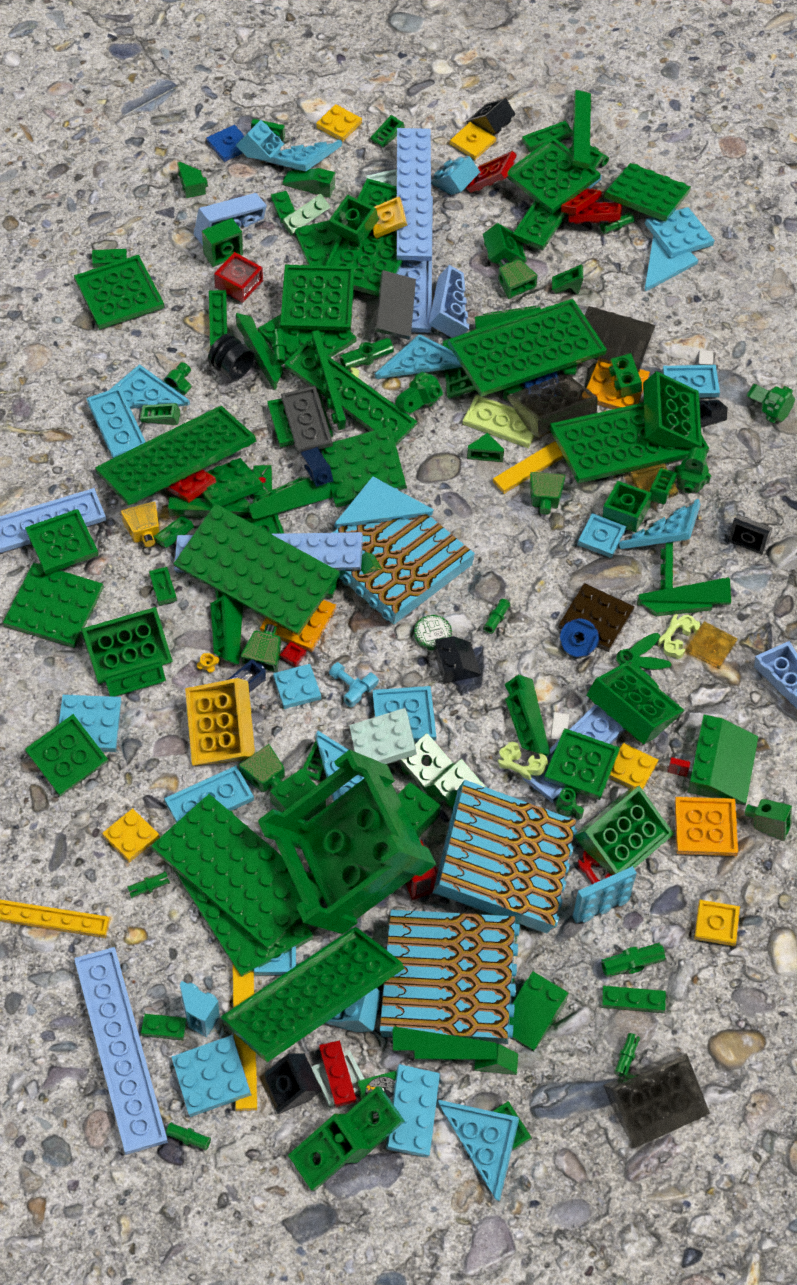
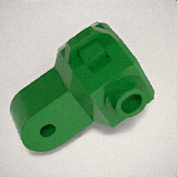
(421, 391)
(775, 402)
(693, 471)

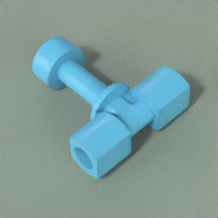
(357, 686)

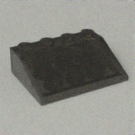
(621, 335)
(552, 402)
(657, 1099)

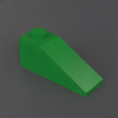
(313, 181)

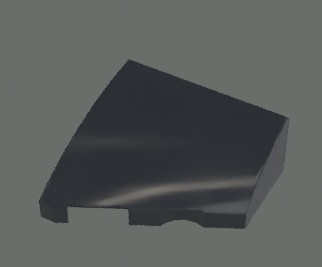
(712, 412)

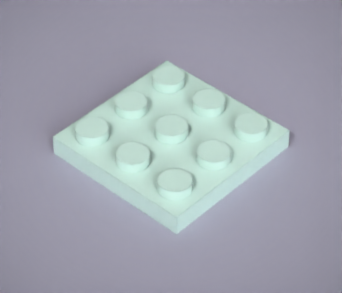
(384, 737)

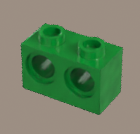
(629, 374)

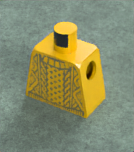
(141, 523)

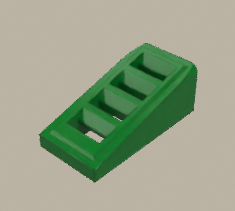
(391, 120)
(171, 416)
(662, 487)
(314, 750)

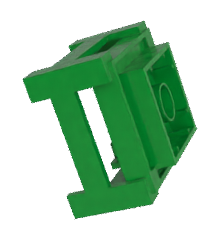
(355, 846)

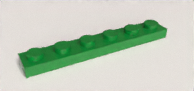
(329, 385)

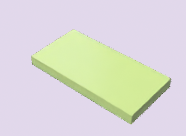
(497, 421)

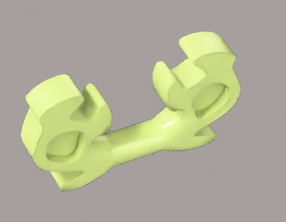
(671, 648)
(512, 752)

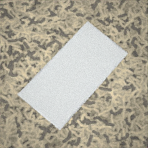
(706, 357)
(559, 723)

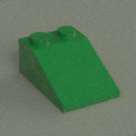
(536, 1010)

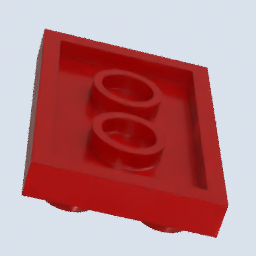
(492, 172)
(598, 212)
(192, 485)

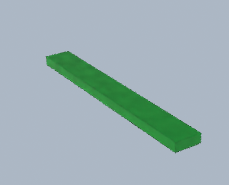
(581, 129)

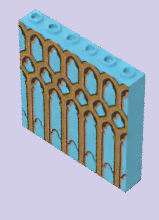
(415, 563)
(506, 856)
(452, 974)

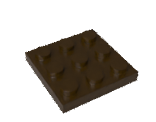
(603, 611)

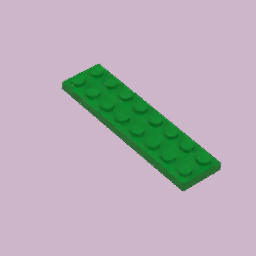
(540, 224)
(355, 396)

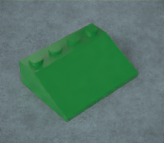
(671, 412)
(126, 643)
(634, 702)
(723, 760)
(624, 832)

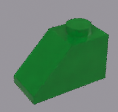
(192, 180)

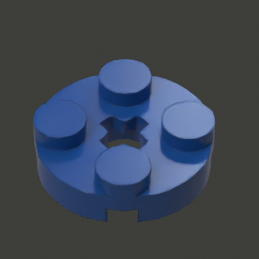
(574, 628)

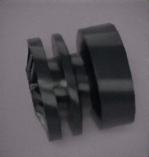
(231, 357)

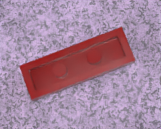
(581, 201)
(337, 1073)

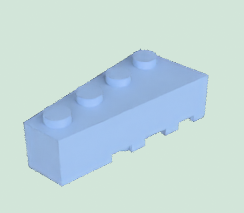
(243, 210)
(449, 303)
(780, 669)

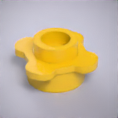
(208, 657)

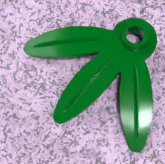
(641, 647)

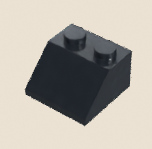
(493, 116)
(749, 534)
(455, 659)
(291, 1082)

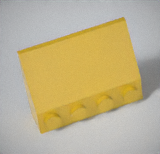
(220, 722)

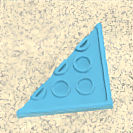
(304, 157)
(663, 267)
(419, 356)
(145, 388)
(381, 504)
(672, 529)
(329, 752)
(486, 1138)

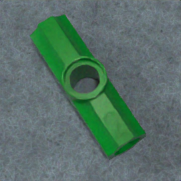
(366, 353)
(633, 960)

